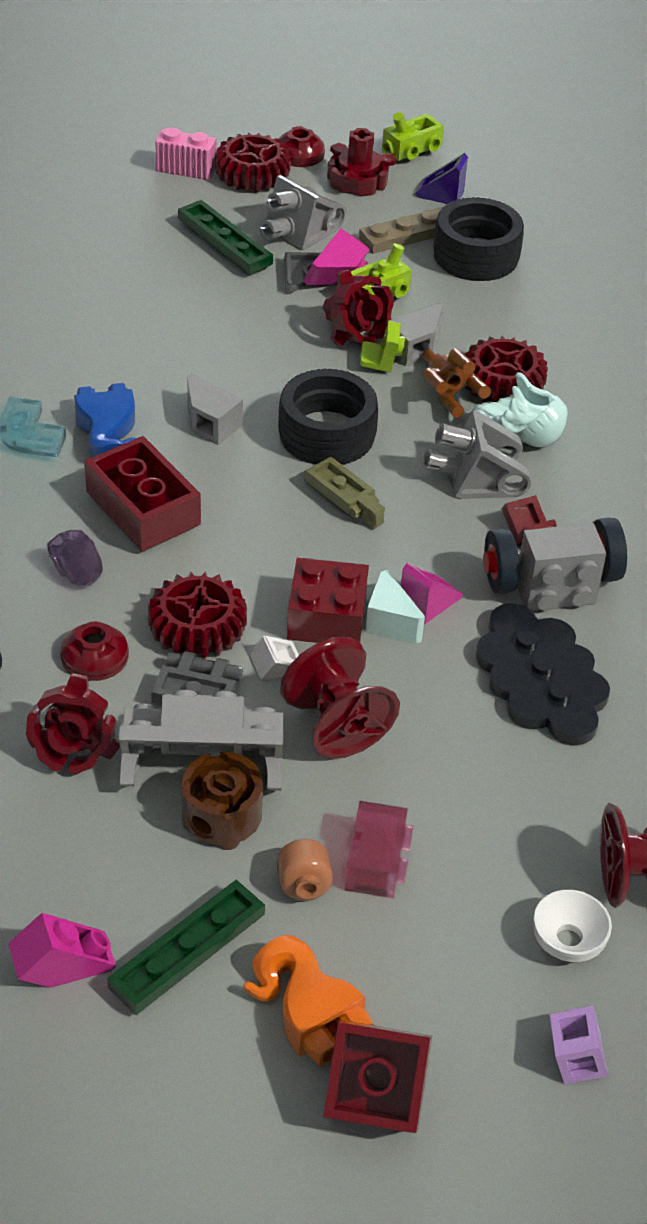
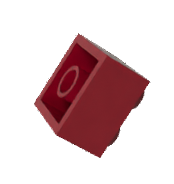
(326, 600)
(378, 1076)

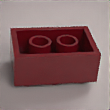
(143, 493)

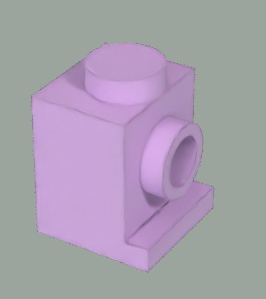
(578, 1045)

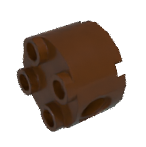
(222, 799)

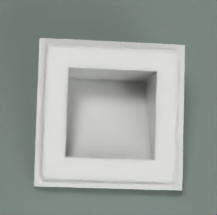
(273, 657)

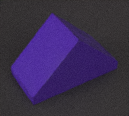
(446, 183)

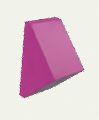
(428, 591)

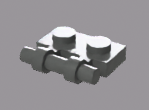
(195, 674)

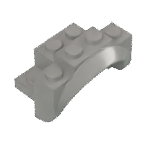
(199, 727)

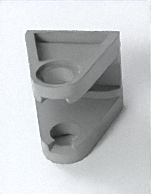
(300, 214)
(475, 459)

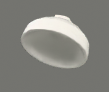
(572, 912)

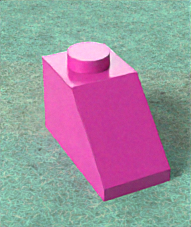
(340, 254)

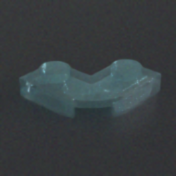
(24, 434)

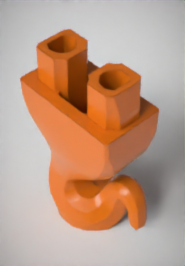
(311, 1000)

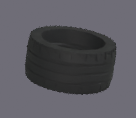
(478, 258)
(331, 392)

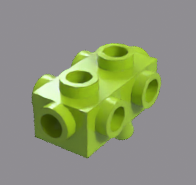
(412, 136)
(390, 271)

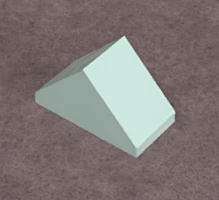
(393, 612)

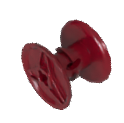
(327, 680)
(620, 854)

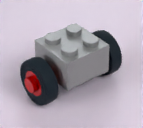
(556, 563)

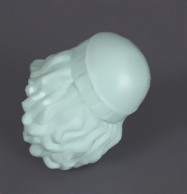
(529, 413)

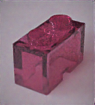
(376, 850)

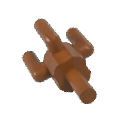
(449, 375)

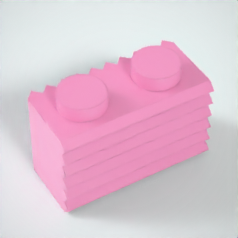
(185, 153)

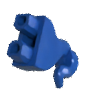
(105, 416)

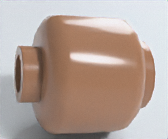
(304, 866)

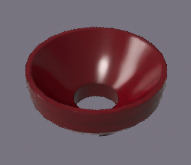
(304, 146)
(98, 659)

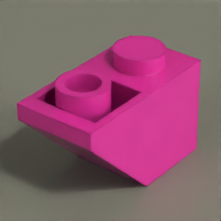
(60, 951)

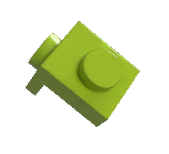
(382, 355)

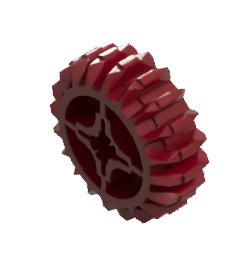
(252, 161)
(499, 362)
(197, 614)

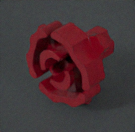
(359, 165)
(354, 309)
(72, 725)

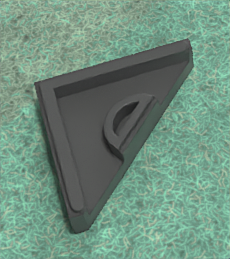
(296, 268)

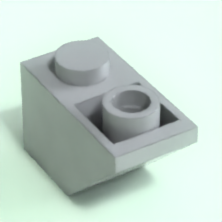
(420, 332)
(212, 409)

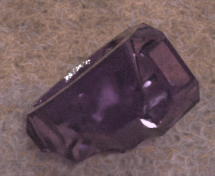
(75, 557)

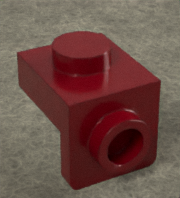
(525, 515)

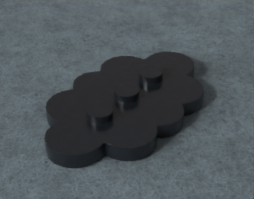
(542, 674)

